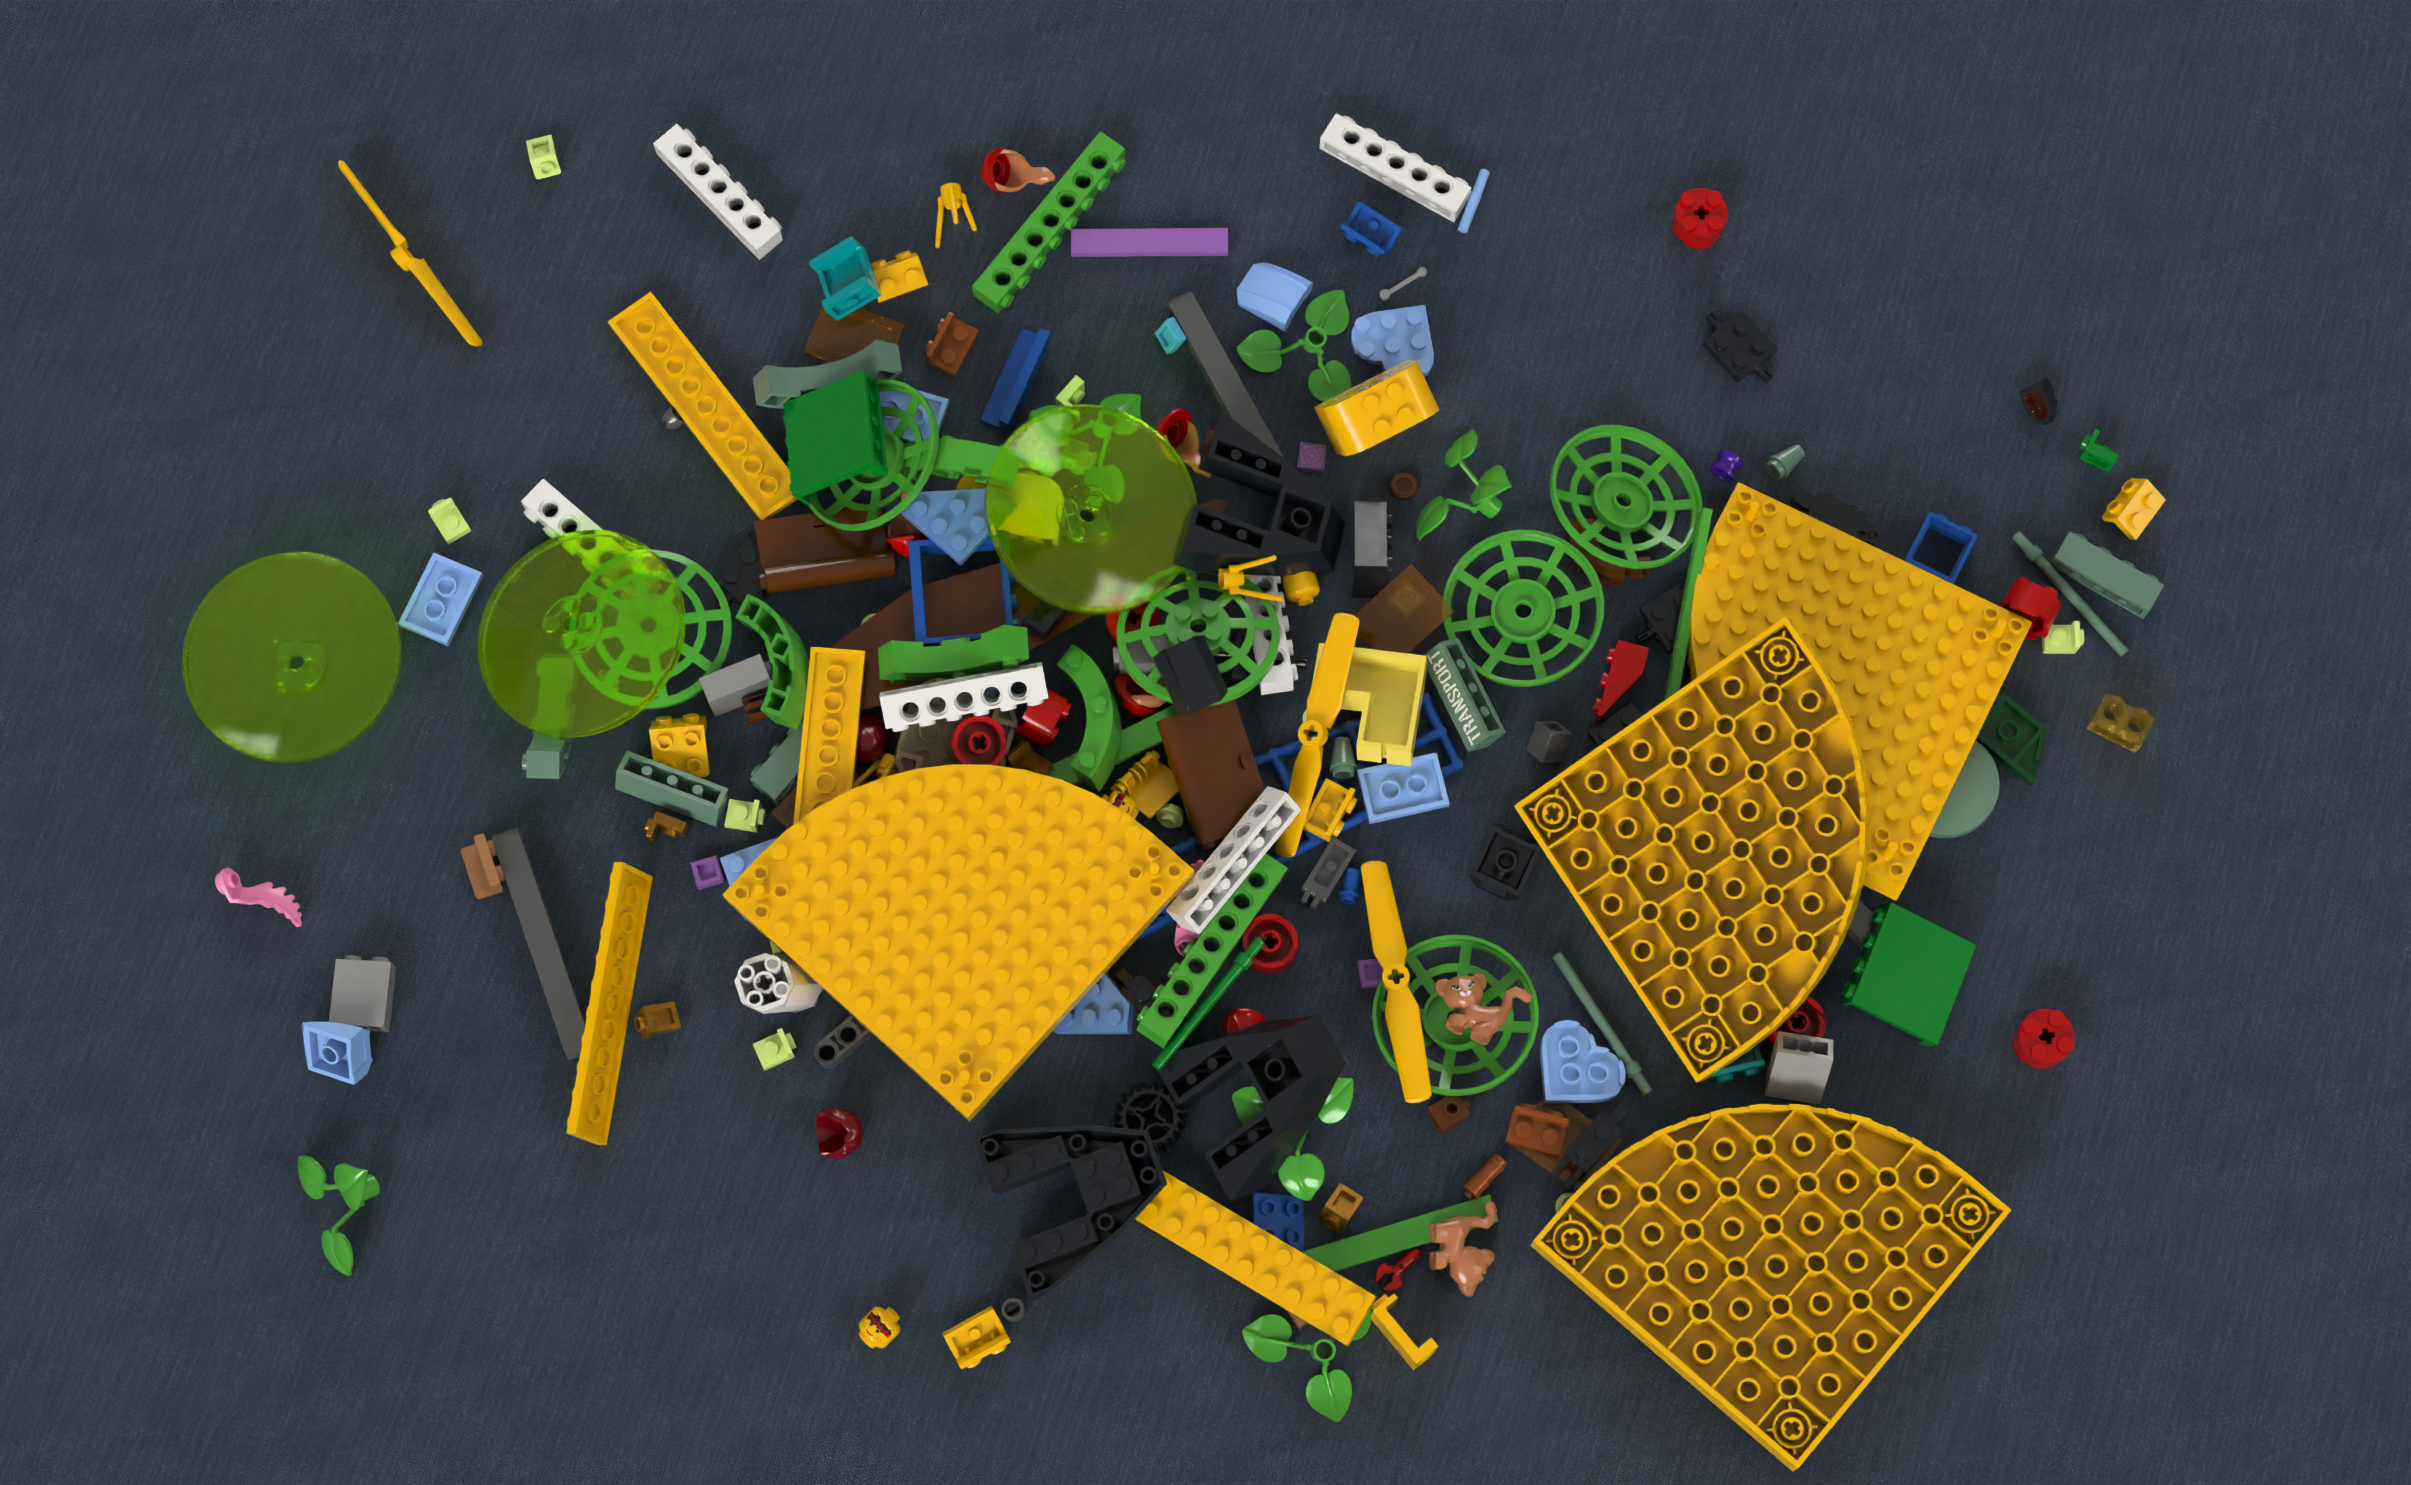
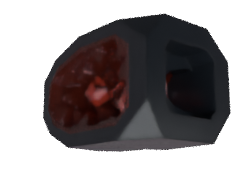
(2040, 401)

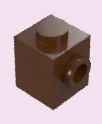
(1449, 1112)

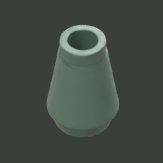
(1784, 462)
(1342, 759)

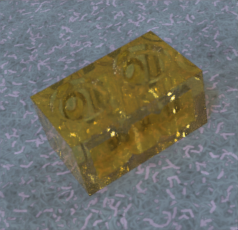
(2118, 729)

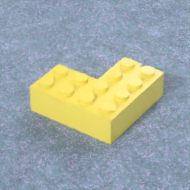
(1390, 696)

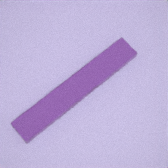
(1149, 242)

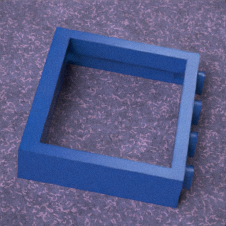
(922, 548)

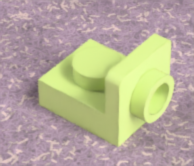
(543, 157)
(1071, 393)
(449, 520)
(2063, 639)
(745, 815)
(775, 1049)

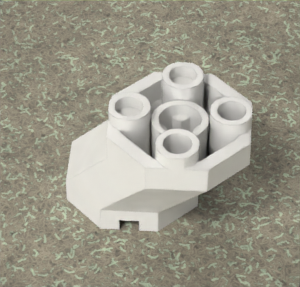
(776, 985)

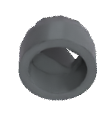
(672, 418)
(1010, 1306)

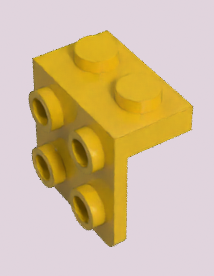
(681, 743)

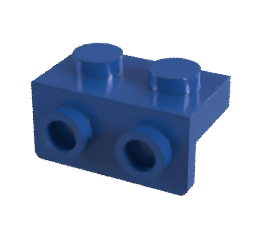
(1371, 229)

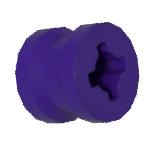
(1726, 466)

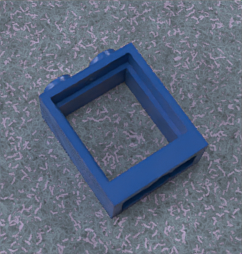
(1959, 533)

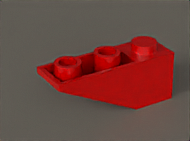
(1625, 671)

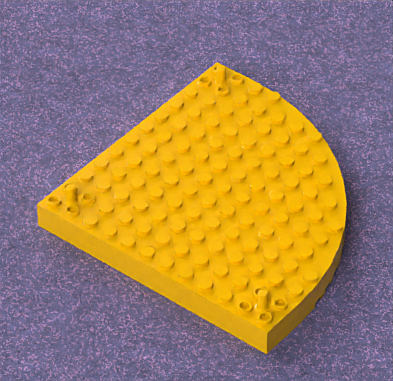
(1898, 643)
(1719, 845)
(960, 911)
(1773, 1255)

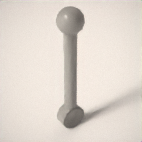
(1385, 294)

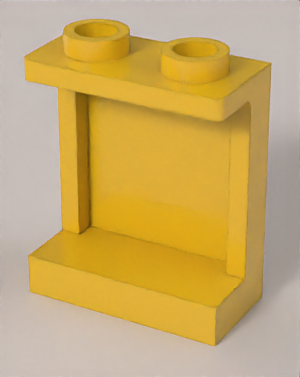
(1397, 1337)

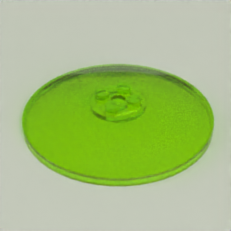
(1098, 464)
(262, 620)
(615, 657)

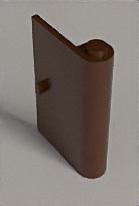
(810, 553)
(1207, 769)

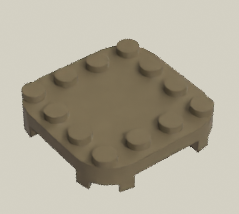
(928, 745)

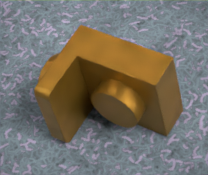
(1024, 758)
(671, 827)
(657, 1019)
(1340, 1208)

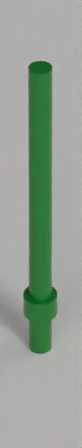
(1242, 962)

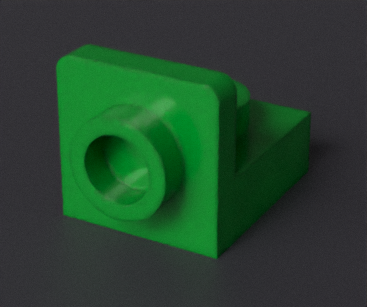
(2097, 455)

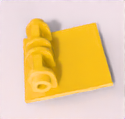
(1148, 784)

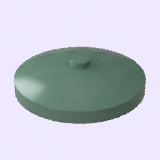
(1970, 797)

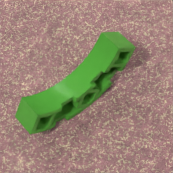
(956, 458)
(954, 658)
(789, 660)
(1103, 723)

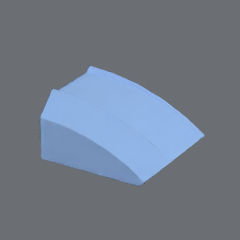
(1273, 293)
(337, 1050)

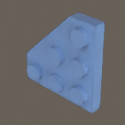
(951, 520)
(1100, 1012)

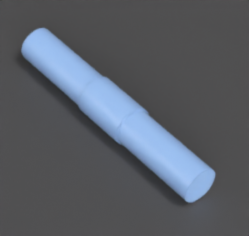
(1473, 200)

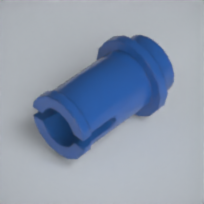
(1351, 885)

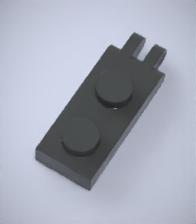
(1327, 872)

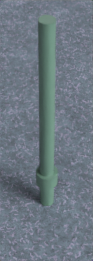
(2034, 554)
(1632, 1068)

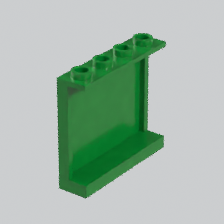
(834, 434)
(1908, 973)

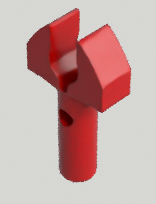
(1397, 1270)

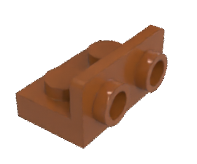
(950, 345)
(1537, 1129)

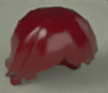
(872, 740)
(838, 1133)

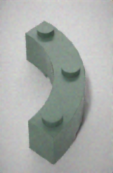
(780, 384)
(546, 756)

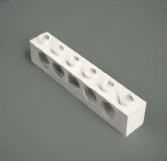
(1378, 167)
(757, 240)
(546, 497)
(1280, 676)
(894, 700)
(1233, 860)

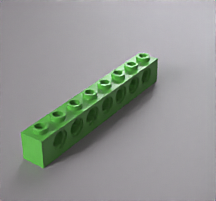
(1100, 150)
(1160, 1028)

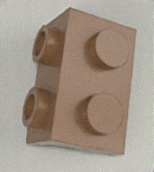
(481, 869)

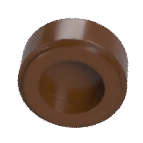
(1403, 486)

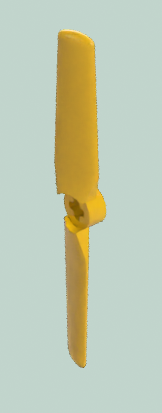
(416, 266)
(1322, 709)
(1401, 1007)

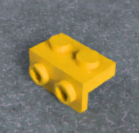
(898, 275)
(2134, 507)
(1328, 810)
(976, 1338)

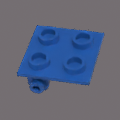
(1280, 1217)

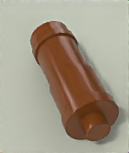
(1481, 1180)

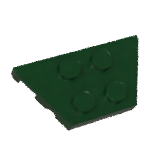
(2013, 737)

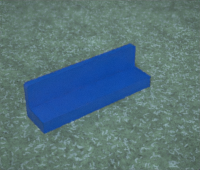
(1016, 379)

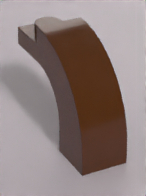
(1607, 573)

